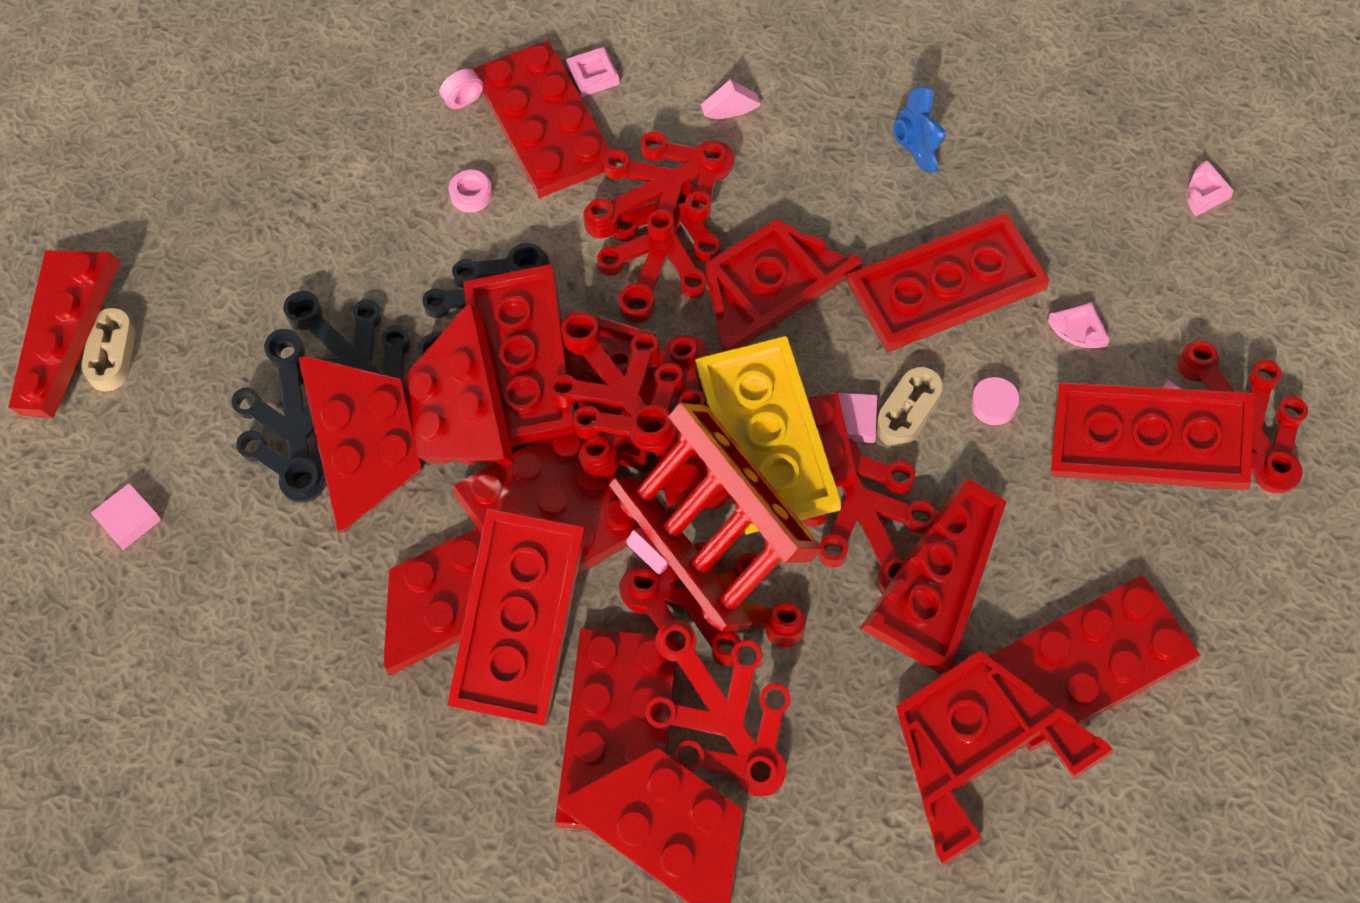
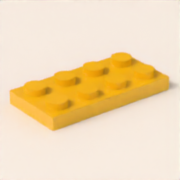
(767, 412)

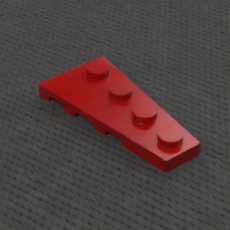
(60, 321)
(937, 584)

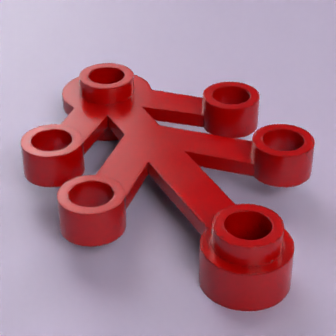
(660, 182)
(657, 252)
(582, 338)
(1263, 452)
(608, 461)
(864, 506)
(664, 593)
(725, 715)

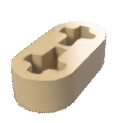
(117, 350)
(901, 402)

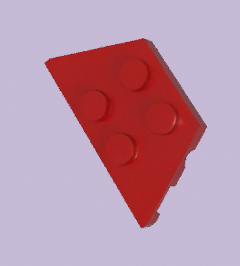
(770, 280)
(457, 398)
(360, 436)
(429, 601)
(664, 825)

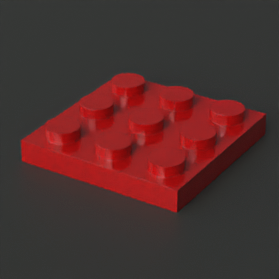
(552, 486)

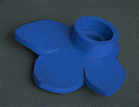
(918, 130)

